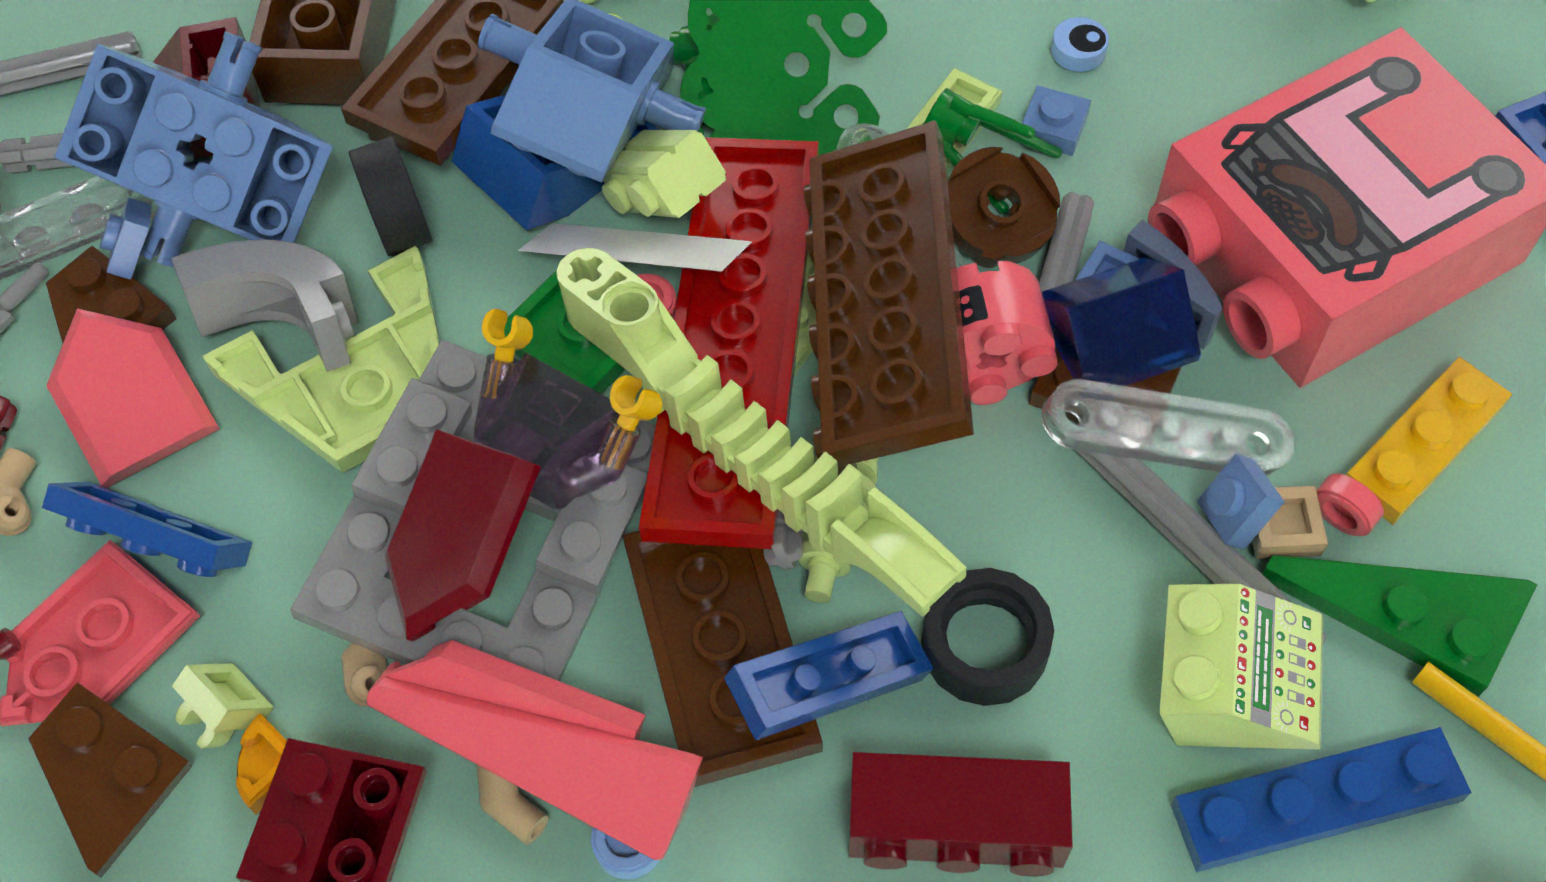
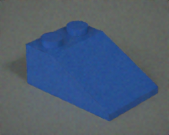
(519, 181)

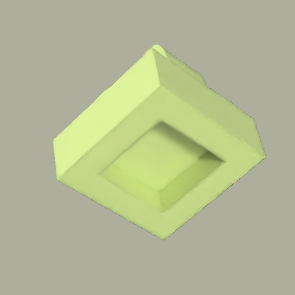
(220, 699)

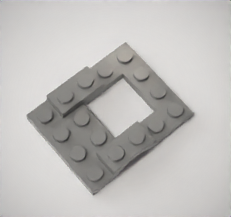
(351, 584)

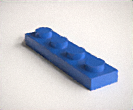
(1319, 799)

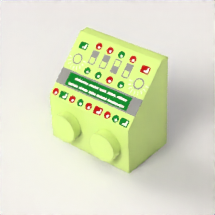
(1241, 669)

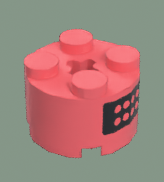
(1003, 330)

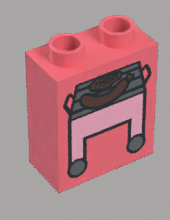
(1350, 205)

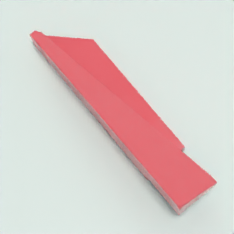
(545, 740)

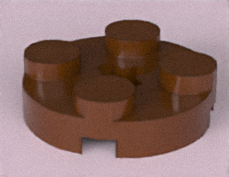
(1004, 176)

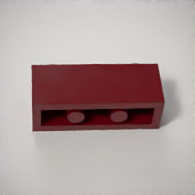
(960, 812)

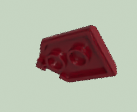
(455, 529)

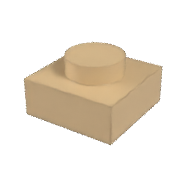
(1295, 528)

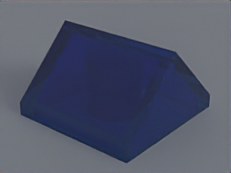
(1124, 323)

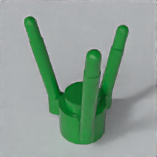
(960, 119)

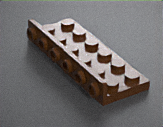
(885, 299)

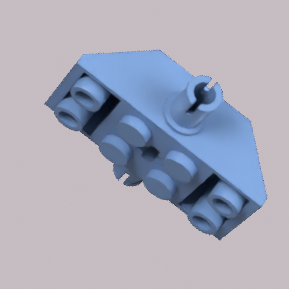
(584, 87)
(137, 131)

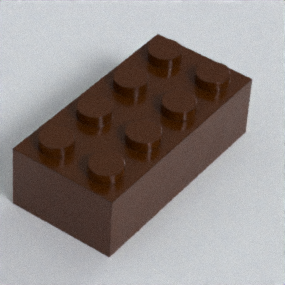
(318, 47)

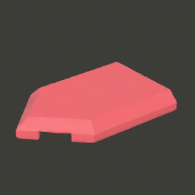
(125, 395)
(92, 631)

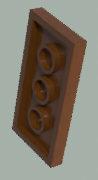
(437, 71)
(702, 618)

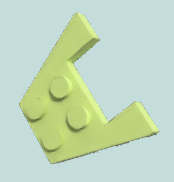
(346, 407)

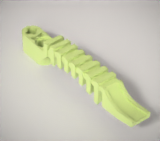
(637, 331)

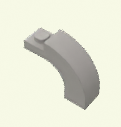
(270, 282)

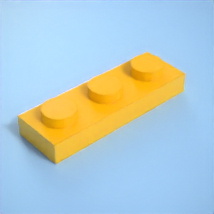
(1429, 437)

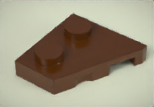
(89, 287)
(103, 774)

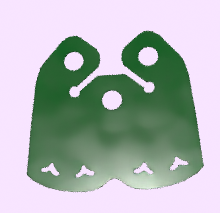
(747, 71)

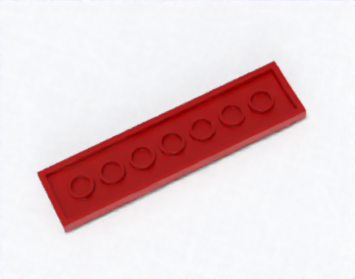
(746, 324)

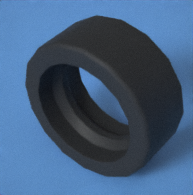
(390, 196)
(998, 590)

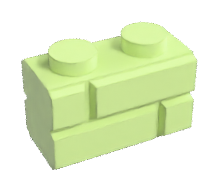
(663, 173)

